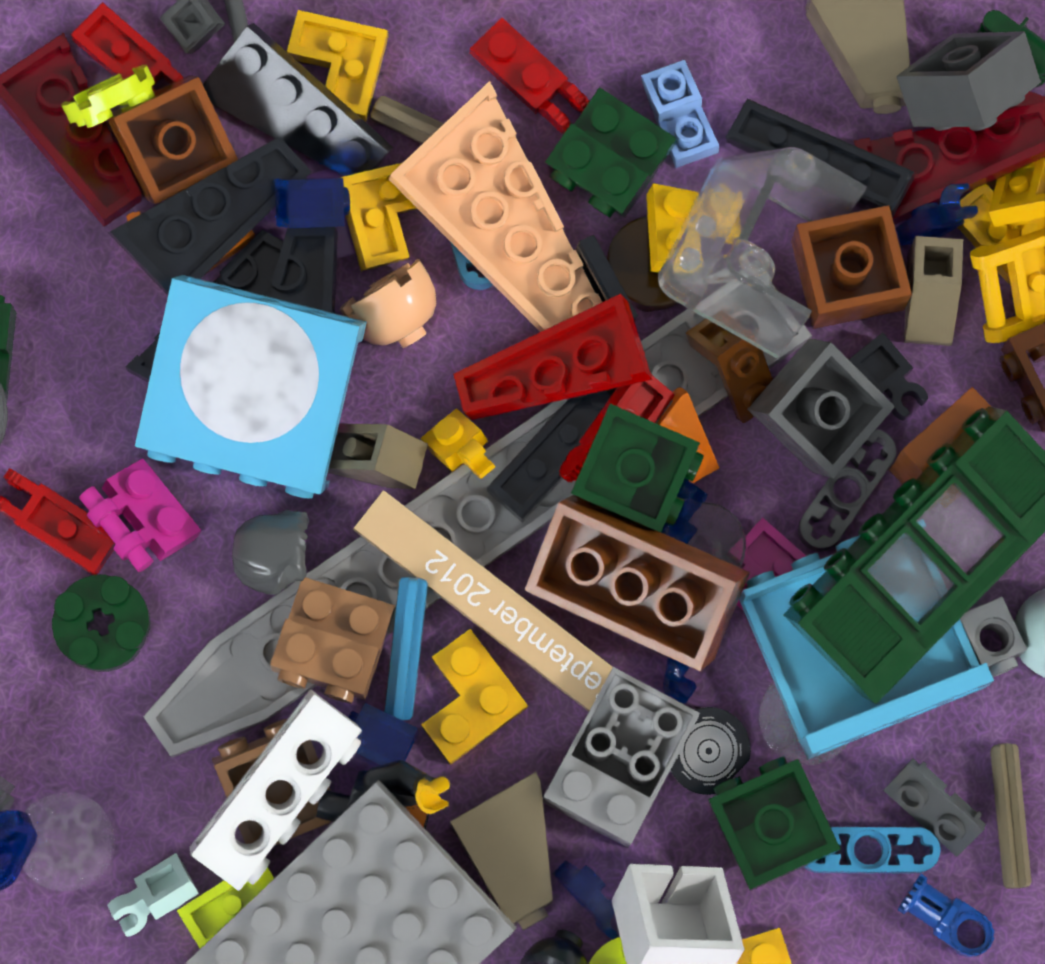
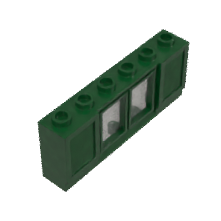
(927, 554)

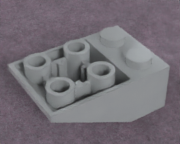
(620, 757)

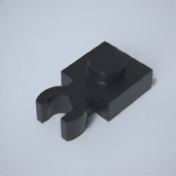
(887, 372)

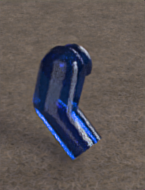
(675, 682)

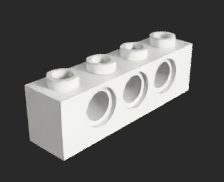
(243, 862)

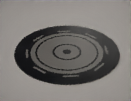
(712, 752)

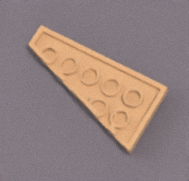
(497, 212)

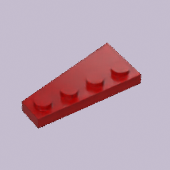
(563, 362)

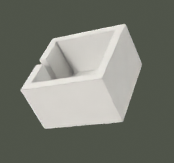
(689, 926)

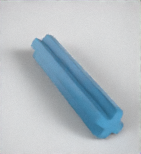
(406, 647)

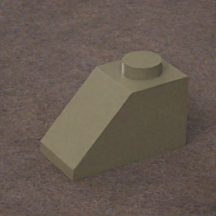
(377, 455)

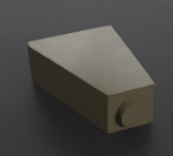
(866, 46)
(510, 850)

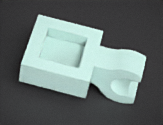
(158, 892)

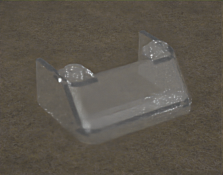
(726, 275)

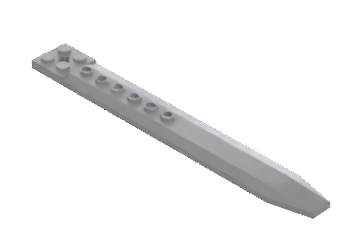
(232, 678)

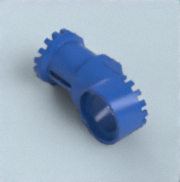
(947, 920)

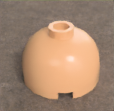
(395, 306)

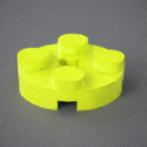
(94, 103)

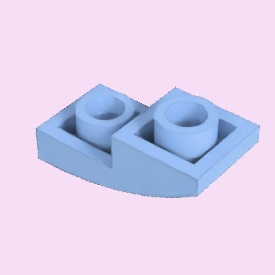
(680, 112)

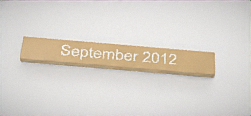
(484, 599)

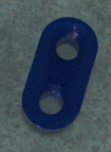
(16, 843)

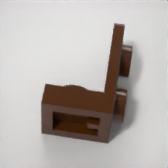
(738, 362)
(1018, 368)

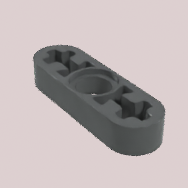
(838, 525)

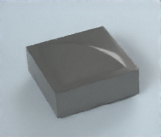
(192, 23)

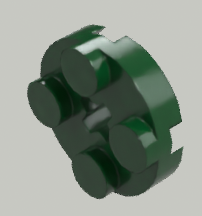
(76, 609)

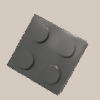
(969, 80)
(821, 407)

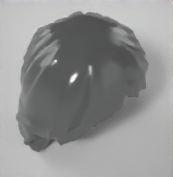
(271, 551)

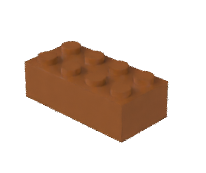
(636, 581)

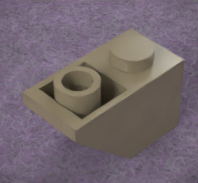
(935, 286)

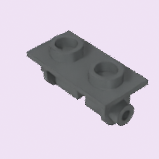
(926, 801)

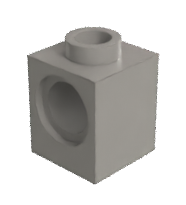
(994, 617)

